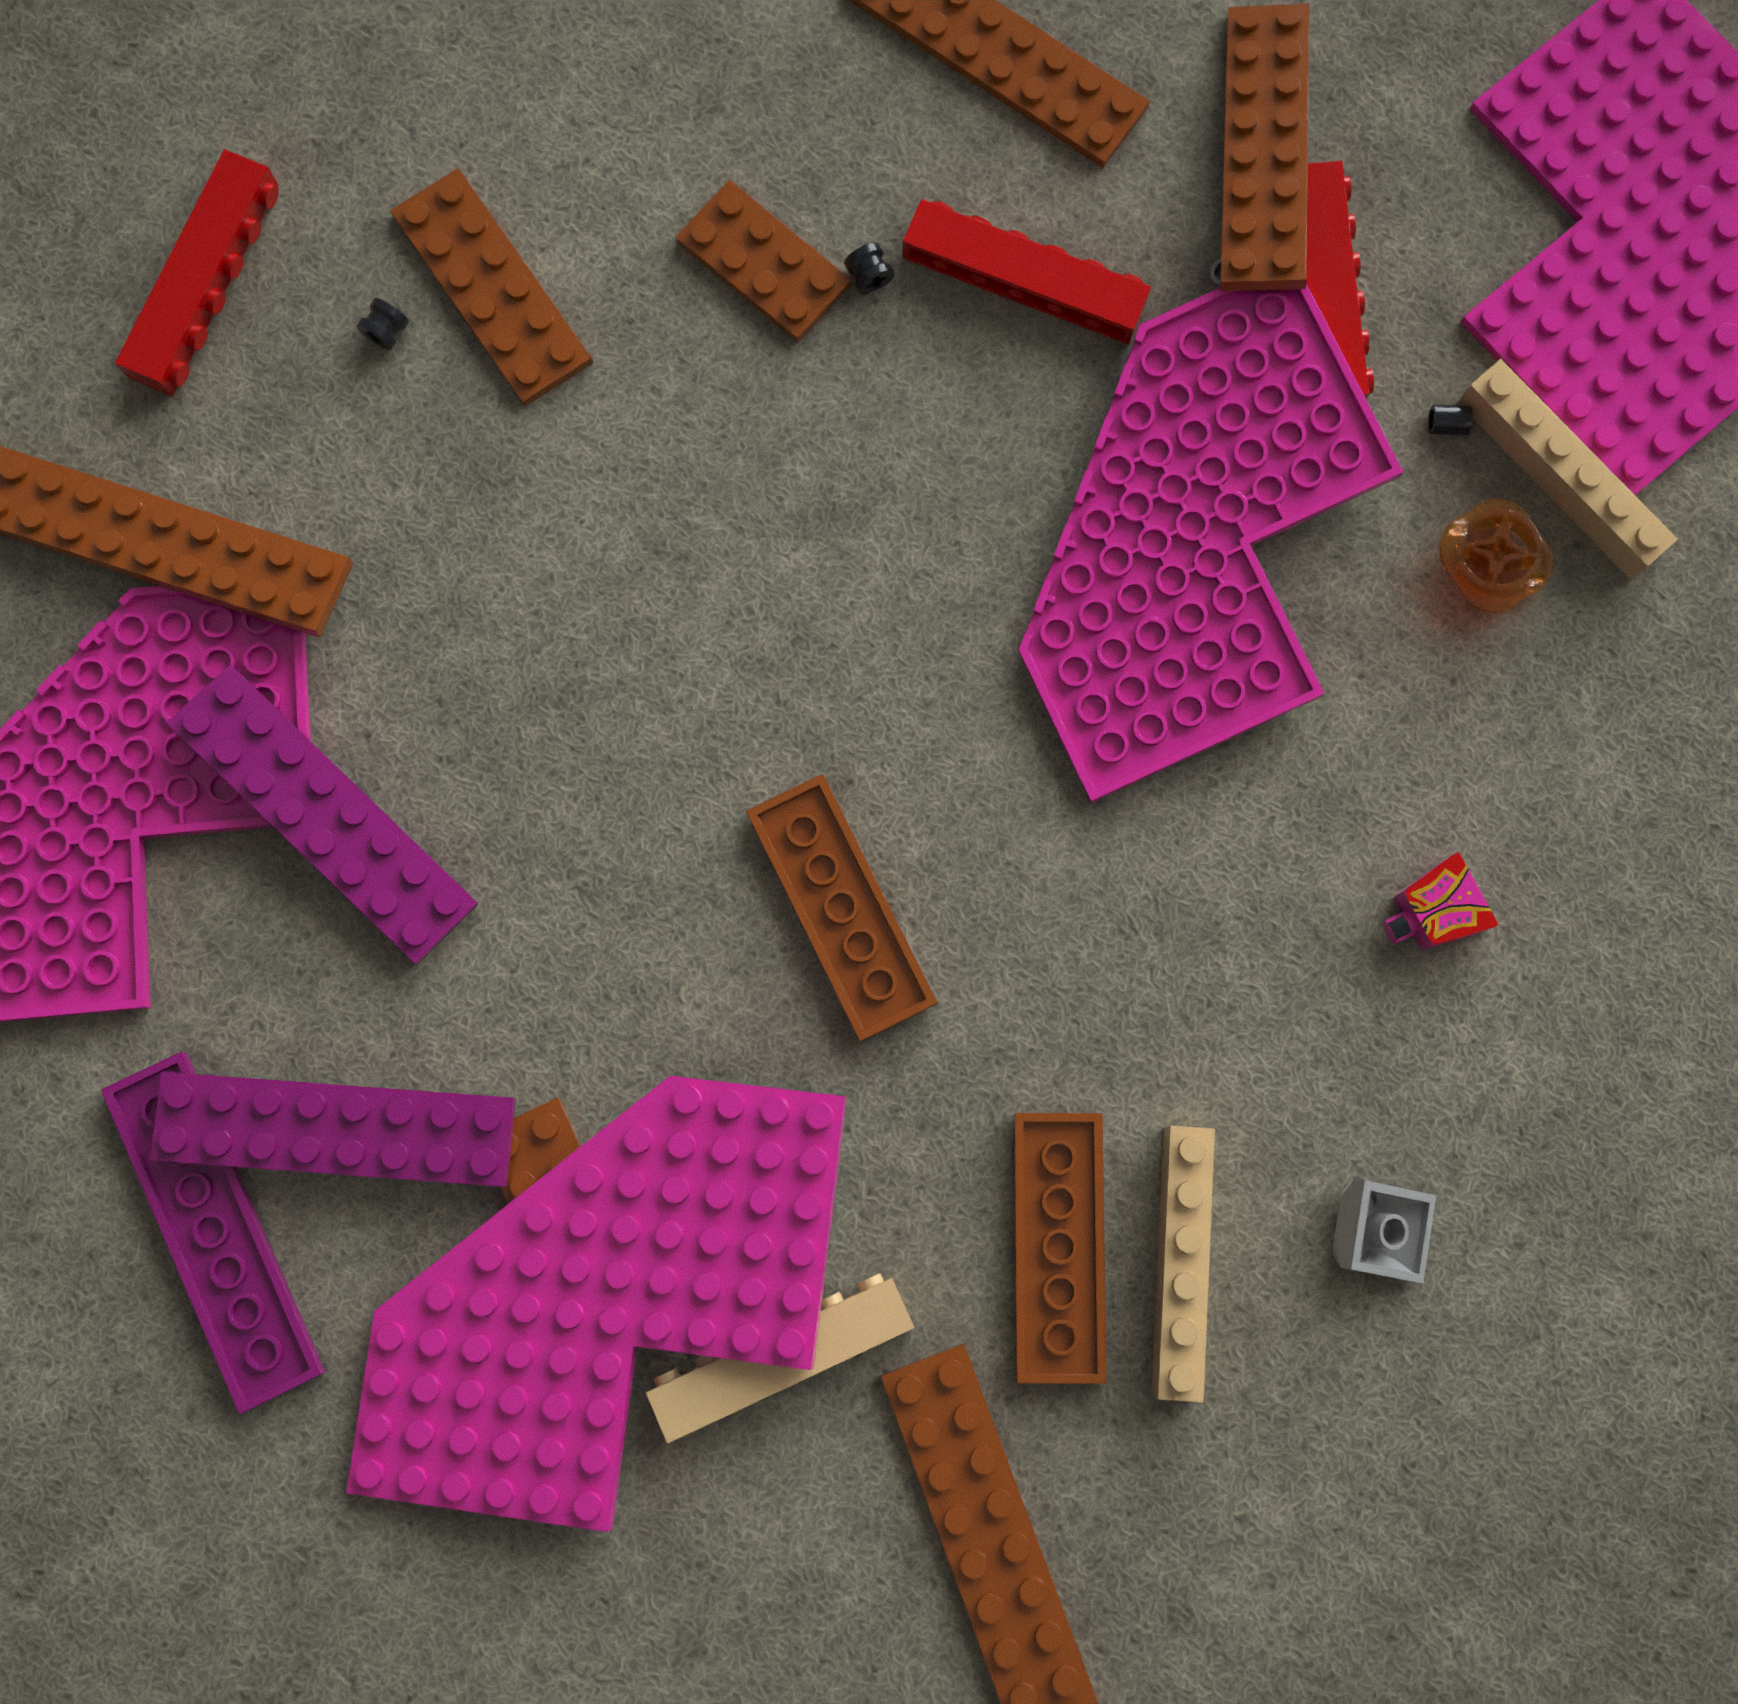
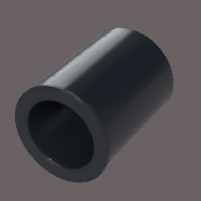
(1450, 419)

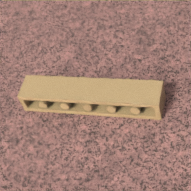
(1567, 470)
(1183, 1264)
(728, 1385)

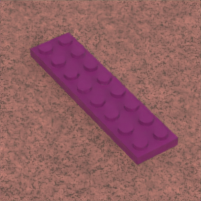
(322, 814)
(333, 1129)
(218, 1253)

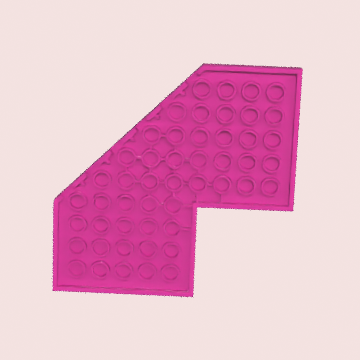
(1638, 302)
(1155, 606)
(98, 774)
(668, 1230)

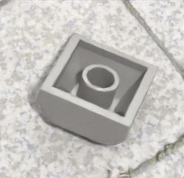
(1384, 1230)

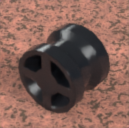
(869, 268)
(382, 323)

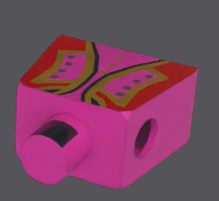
(1441, 907)

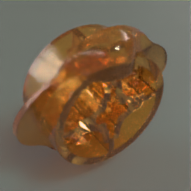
(1504, 518)

